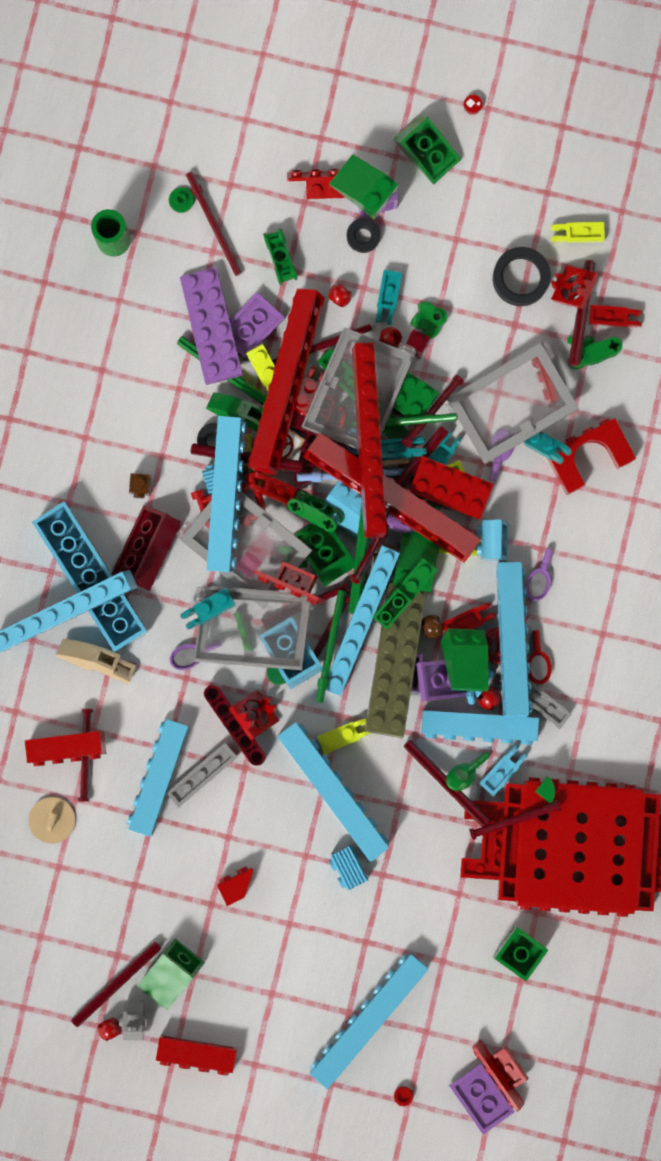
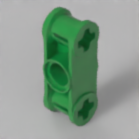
(284, 269)
(598, 352)
(316, 511)

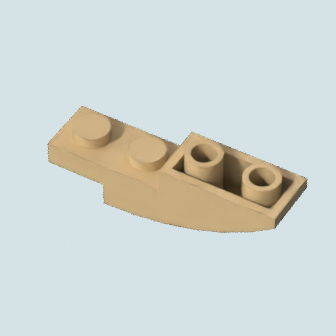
(97, 658)

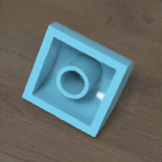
(494, 540)

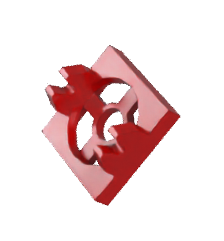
(583, 291)
(243, 716)

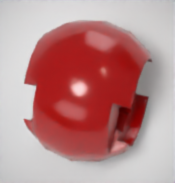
(339, 295)
(390, 336)
(489, 698)
(109, 1029)

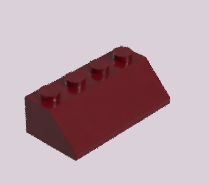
(147, 546)

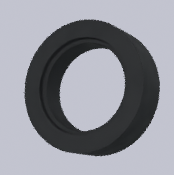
(526, 254)

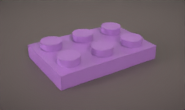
(254, 324)
(435, 682)
(481, 1098)

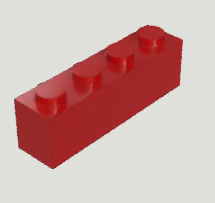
(65, 747)
(196, 1054)

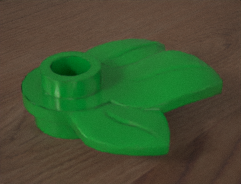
(426, 319)

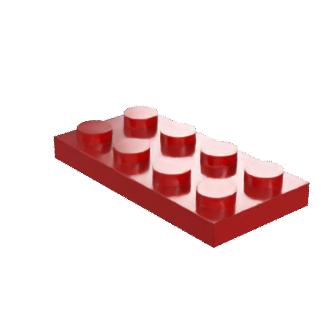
(451, 488)

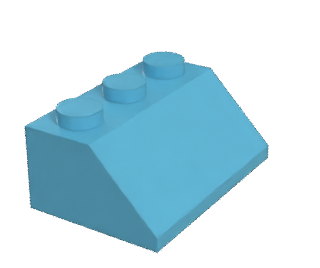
(350, 504)

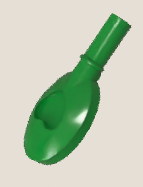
(463, 774)

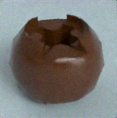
(432, 626)

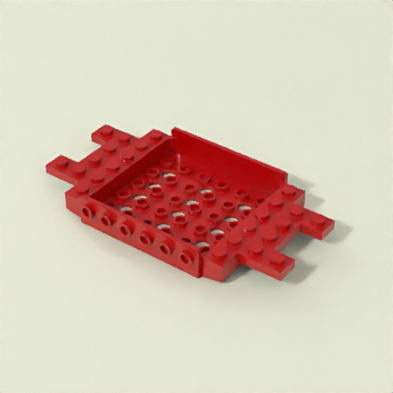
(511, 858)

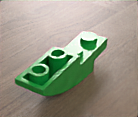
(235, 407)
(405, 593)

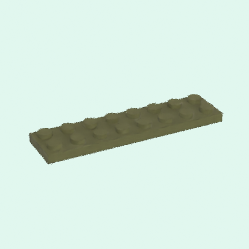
(395, 670)

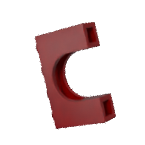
(607, 435)

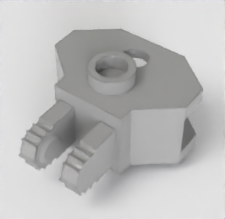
(133, 1020)

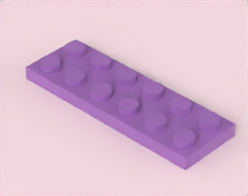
(211, 326)

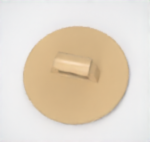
(52, 820)

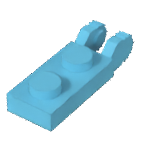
(502, 772)

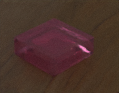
(248, 564)

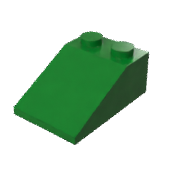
(427, 148)
(364, 186)
(412, 550)
(328, 554)
(466, 659)

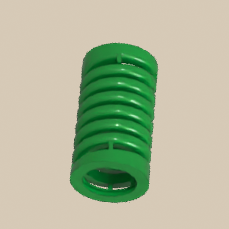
(107, 220)

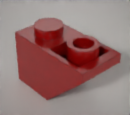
(235, 887)

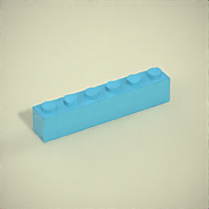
(479, 725)
(157, 781)

